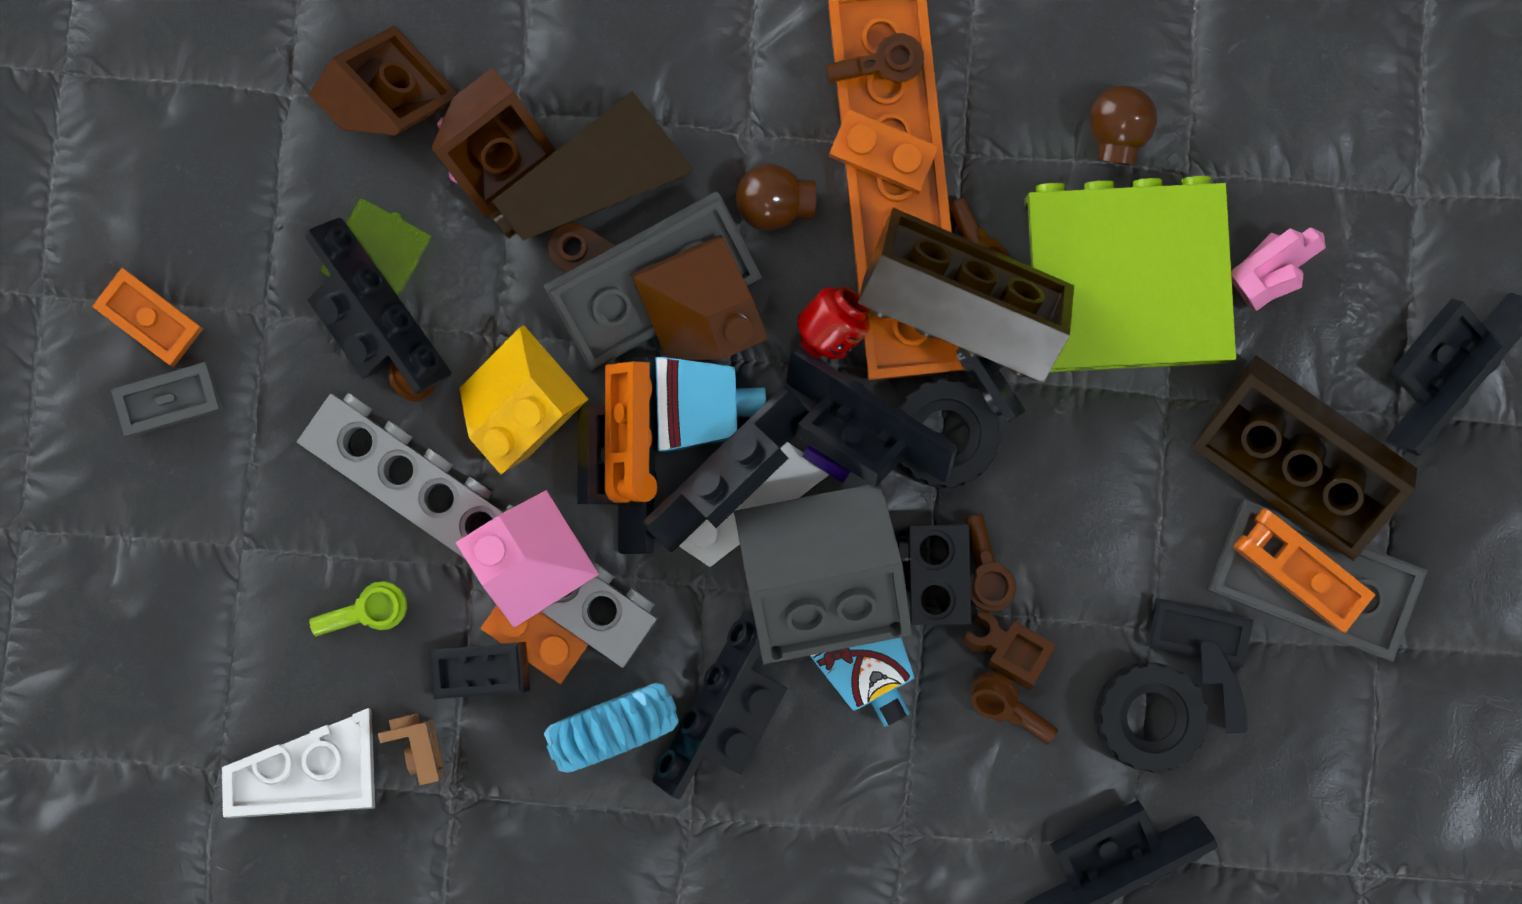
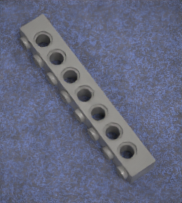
(329, 440)

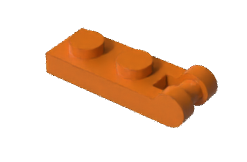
(628, 433)
(1305, 572)

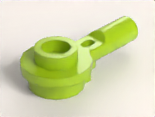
(379, 607)

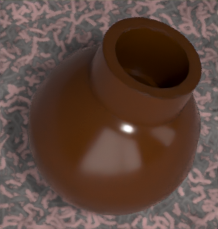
(1122, 123)
(773, 197)

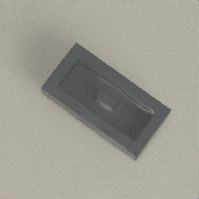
(166, 399)

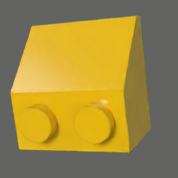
(517, 401)

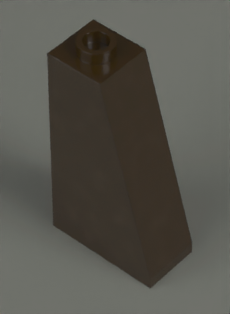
(597, 168)

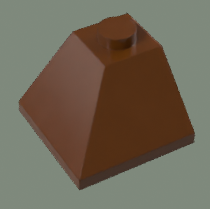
(381, 86)
(489, 140)
(700, 304)

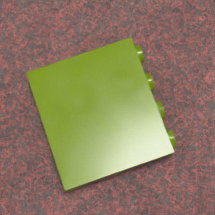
(1143, 270)

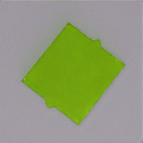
(388, 241)

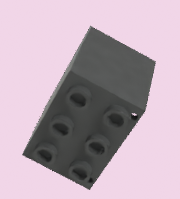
(823, 573)

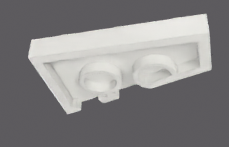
(786, 483)
(307, 775)

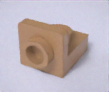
(423, 754)

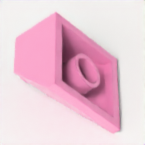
(527, 558)

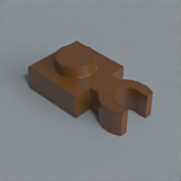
(1016, 653)

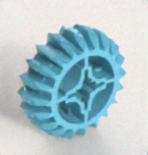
(611, 727)

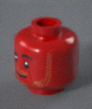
(833, 323)

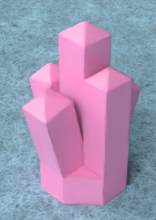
(1274, 266)

